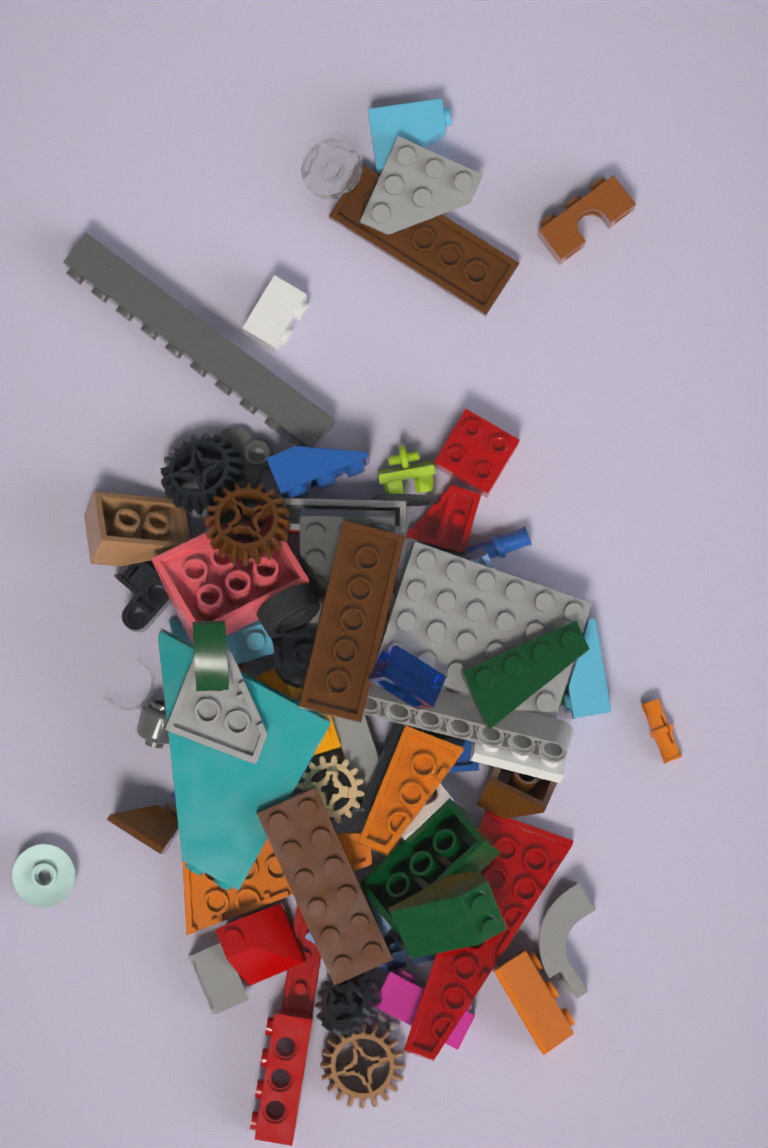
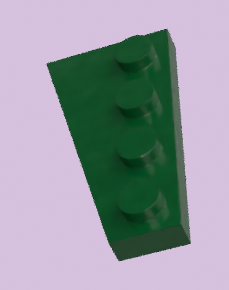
(516, 675)

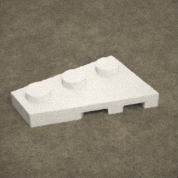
(517, 762)

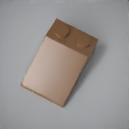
(132, 528)

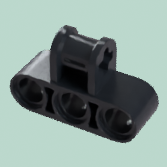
(140, 585)

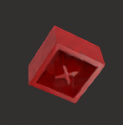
(476, 453)

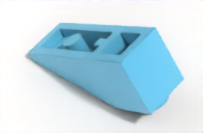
(587, 682)

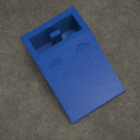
(308, 467)

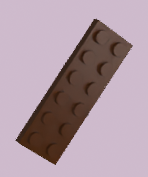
(433, 249)
(351, 621)
(324, 885)

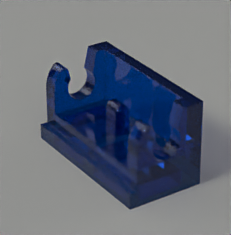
(407, 678)

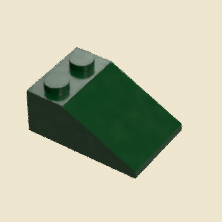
(448, 915)

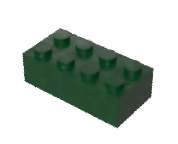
(432, 852)

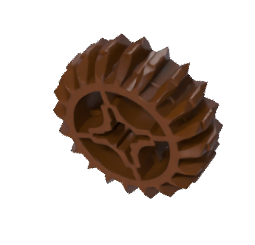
(266, 507)

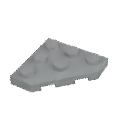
(417, 188)
(220, 717)

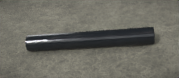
(382, 766)

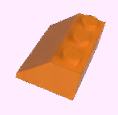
(534, 1000)

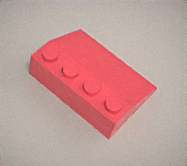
(215, 589)

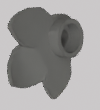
(246, 445)

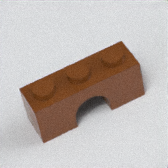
(606, 200)

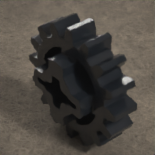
(338, 1014)

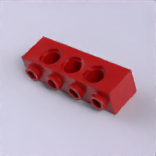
(281, 1127)

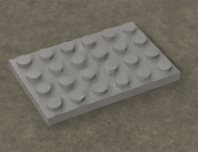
(467, 613)

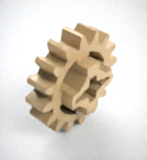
(344, 791)

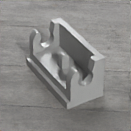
(218, 979)

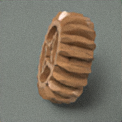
(371, 1091)

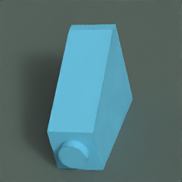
(416, 121)

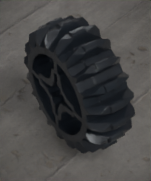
(186, 470)

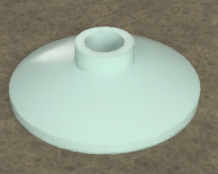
(27, 875)

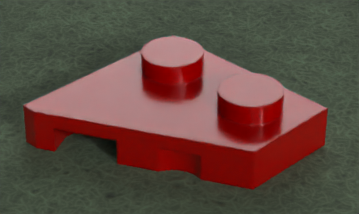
(448, 521)

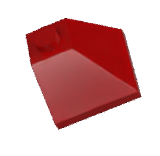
(261, 944)

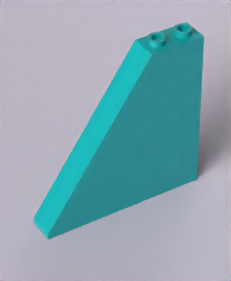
(222, 792)

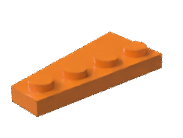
(410, 781)

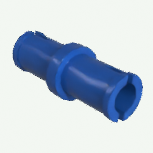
(504, 544)

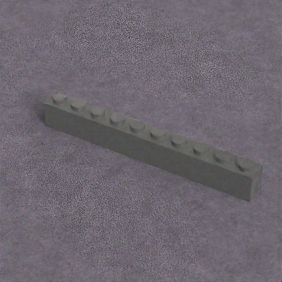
(198, 342)

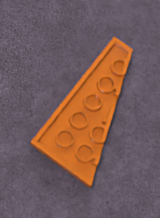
(265, 883)

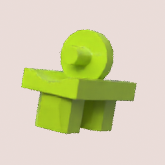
(421, 472)

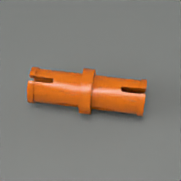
(661, 730)

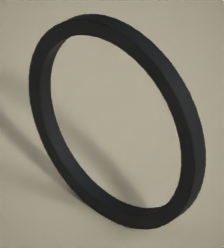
(427, 500)

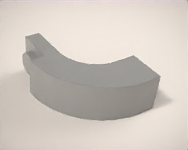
(553, 931)

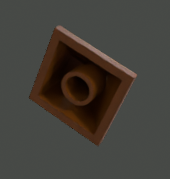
(515, 794)
(149, 825)

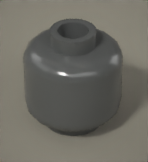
(153, 724)

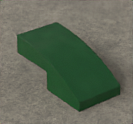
(210, 655)

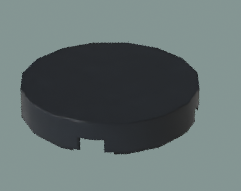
(293, 655)

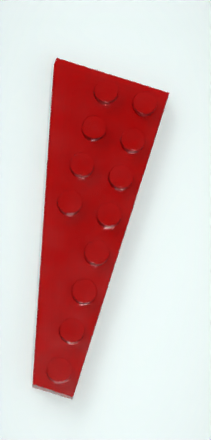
(516, 880)

